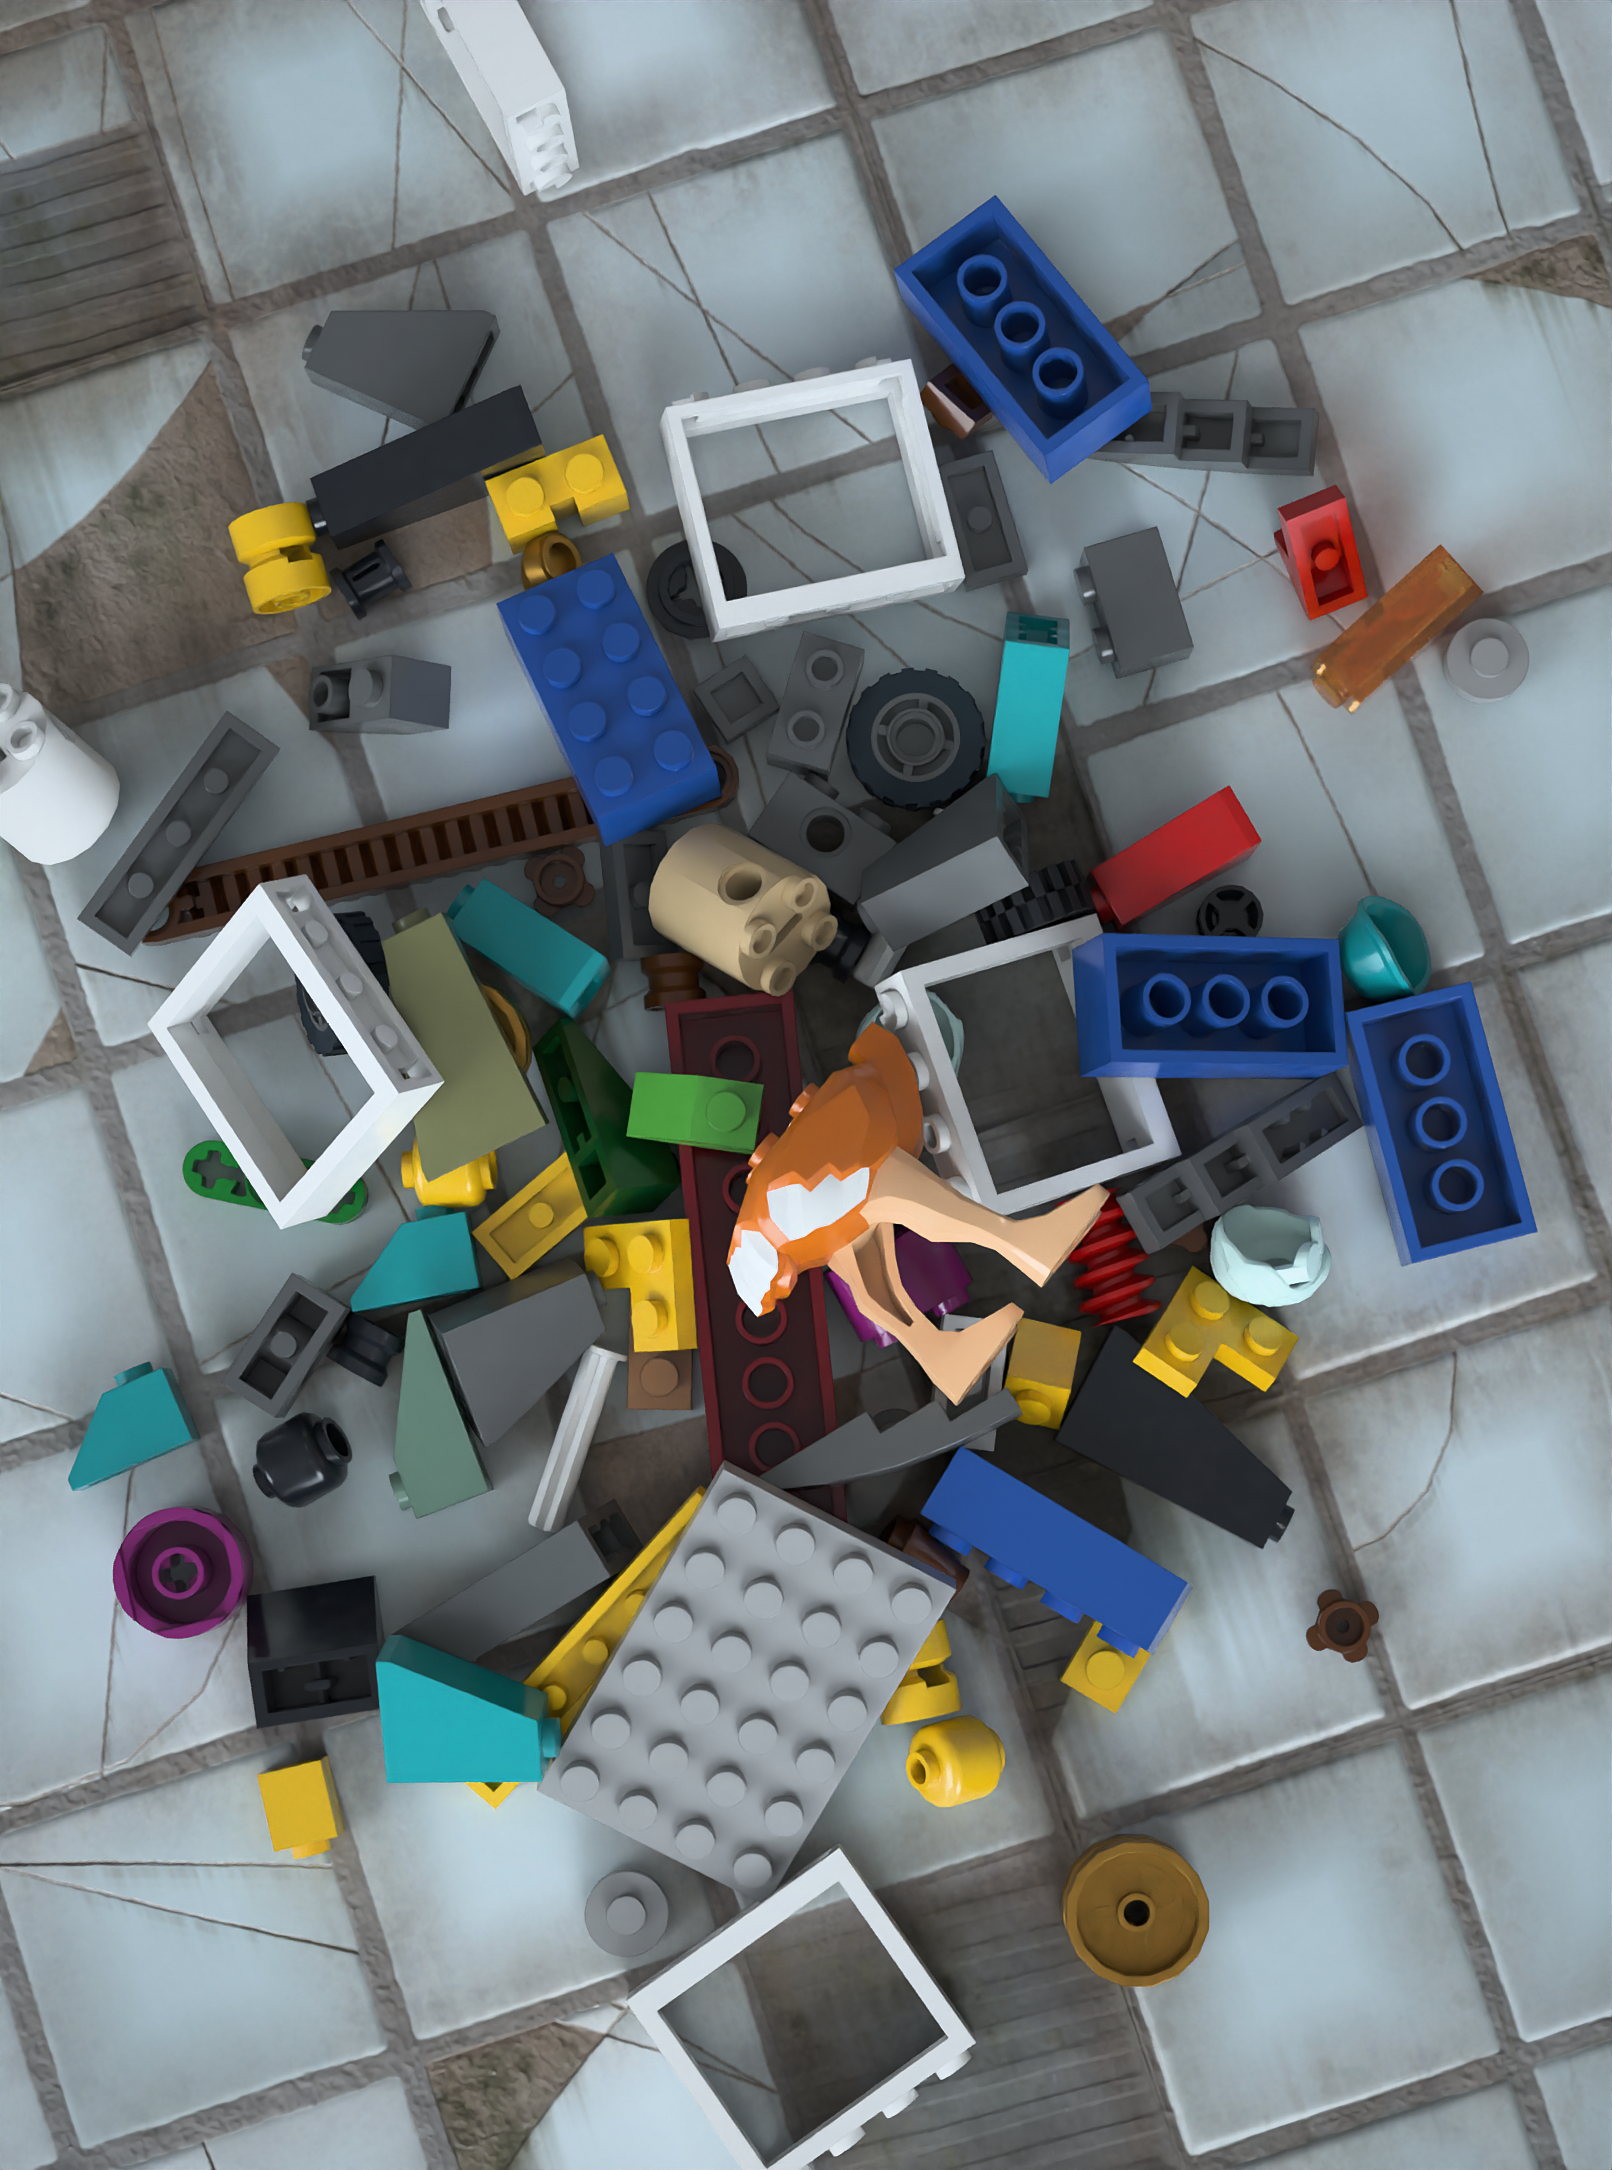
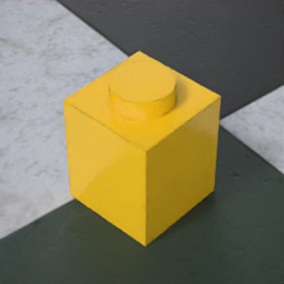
(1041, 1370)
(301, 1806)

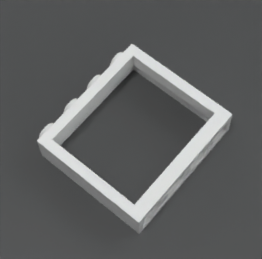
(509, 86)
(809, 393)
(355, 1011)
(948, 1129)
(888, 2096)

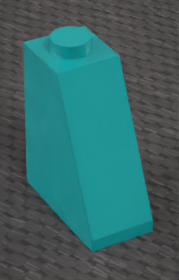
(1028, 703)
(529, 948)
(459, 1720)

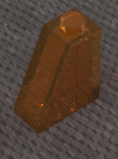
(1394, 631)

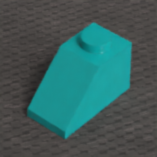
(423, 1262)
(133, 1426)

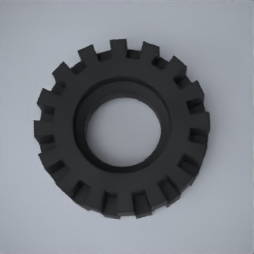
(1052, 898)

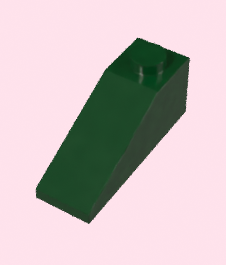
(592, 1115)

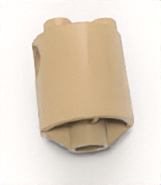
(741, 907)

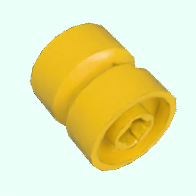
(277, 549)
(927, 1686)

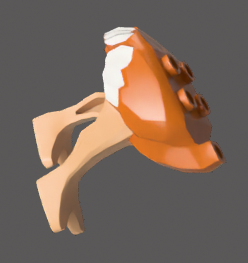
(854, 1171)

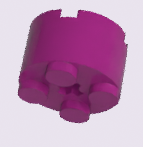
(929, 1274)
(166, 1606)

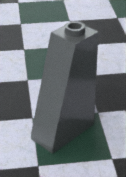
(529, 1586)

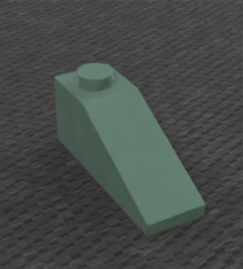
(433, 1438)

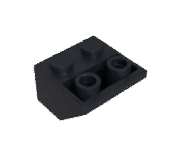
(314, 1651)

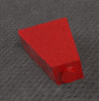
(1173, 860)

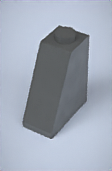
(402, 361)
(948, 867)
(518, 1341)

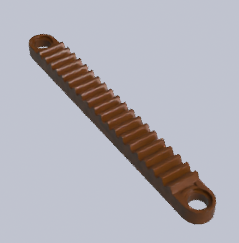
(406, 851)

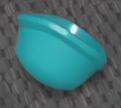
(1384, 951)

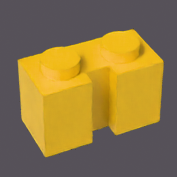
(556, 487)

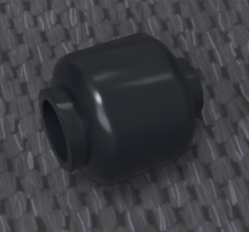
(302, 1459)

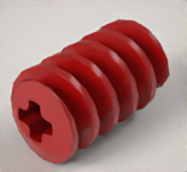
(1112, 1268)

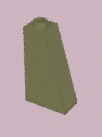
(449, 1013)

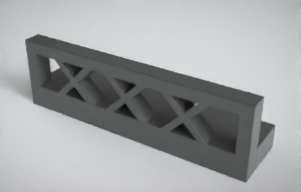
(179, 833)

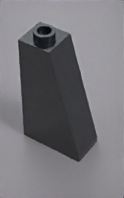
(425, 470)
(1171, 1446)

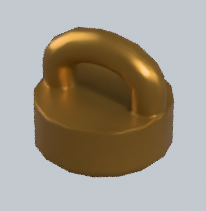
(548, 558)

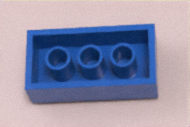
(1023, 339)
(609, 699)
(1209, 1007)
(1437, 1124)
(1056, 1550)

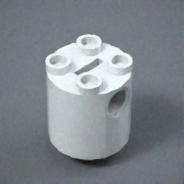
(52, 783)

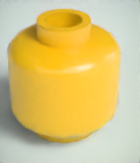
(456, 1189)
(955, 1760)

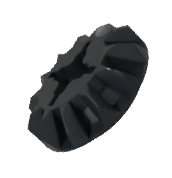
(668, 580)

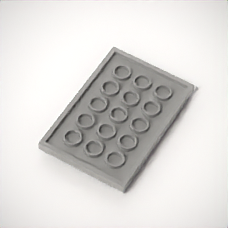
(746, 1683)

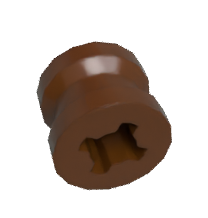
(671, 979)

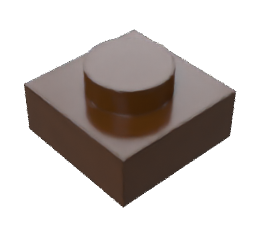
(955, 403)

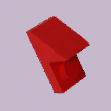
(1321, 552)

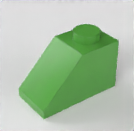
(696, 1111)

